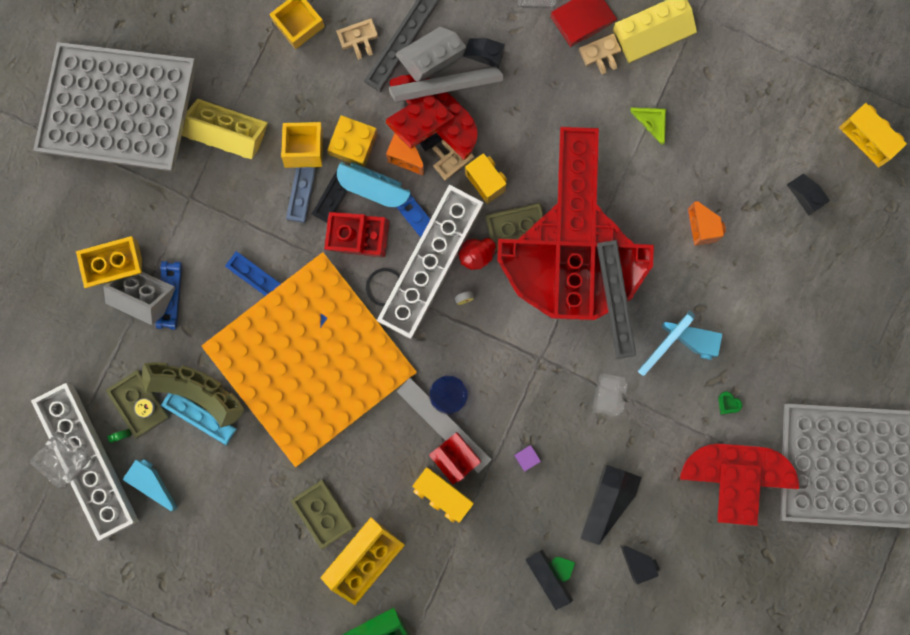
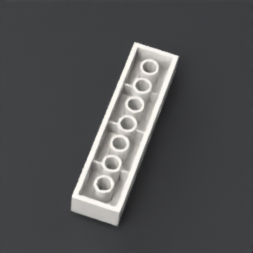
(430, 262)
(97, 482)

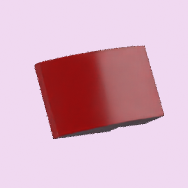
(582, 19)
(357, 234)

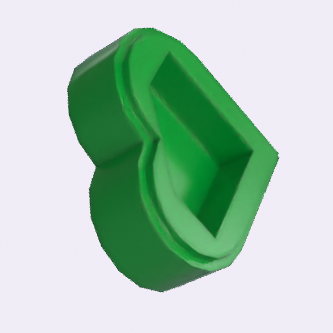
(728, 403)
(119, 436)
(563, 567)

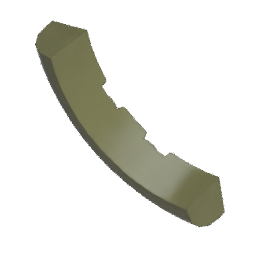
(193, 386)

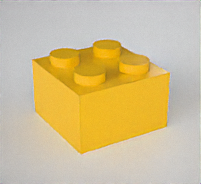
(297, 21)
(352, 141)
(302, 144)
(486, 178)

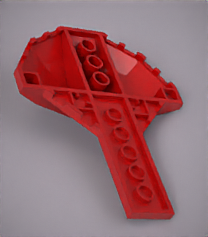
(558, 257)

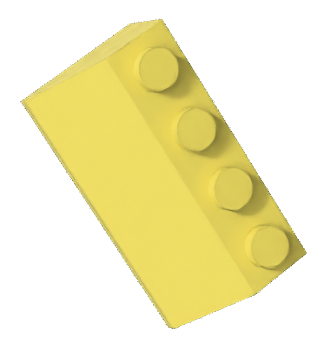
(655, 28)
(224, 128)

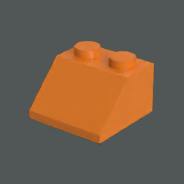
(404, 157)
(705, 224)

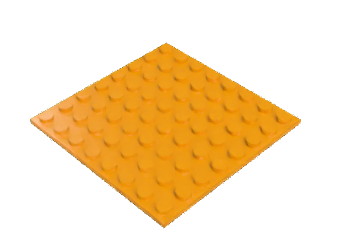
(304, 377)

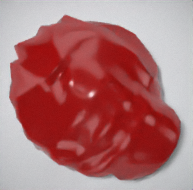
(477, 253)

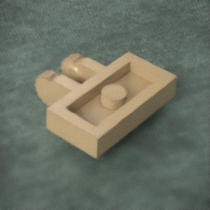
(358, 34)
(600, 50)
(450, 163)

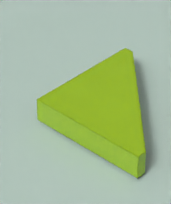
(652, 120)

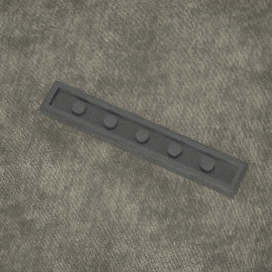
(402, 38)
(616, 299)

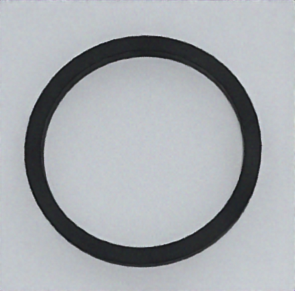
(370, 277)

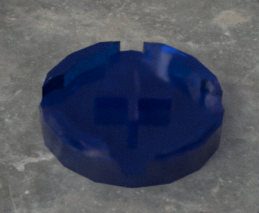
(448, 395)

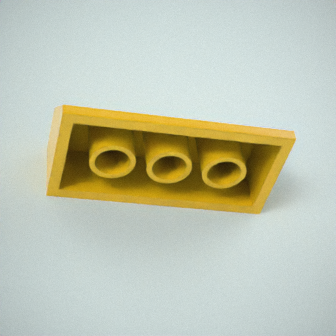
(362, 561)

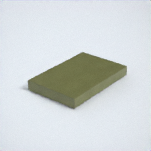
(513, 222)
(125, 395)
(322, 514)

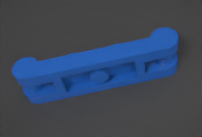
(416, 216)
(173, 306)

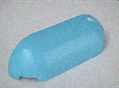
(372, 185)

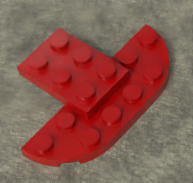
(433, 115)
(740, 474)

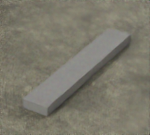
(445, 84)
(438, 421)

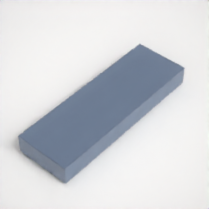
(301, 194)

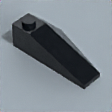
(611, 498)

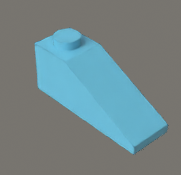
(698, 340)
(148, 481)

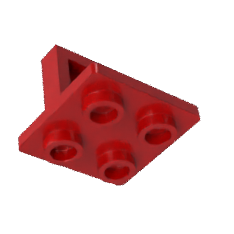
(455, 458)

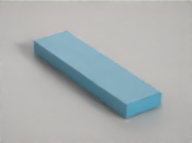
(666, 343)
(198, 417)

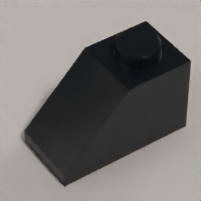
(485, 51)
(808, 193)
(640, 565)

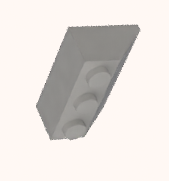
(431, 53)
(139, 296)

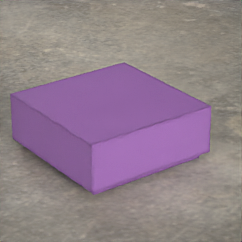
(527, 458)

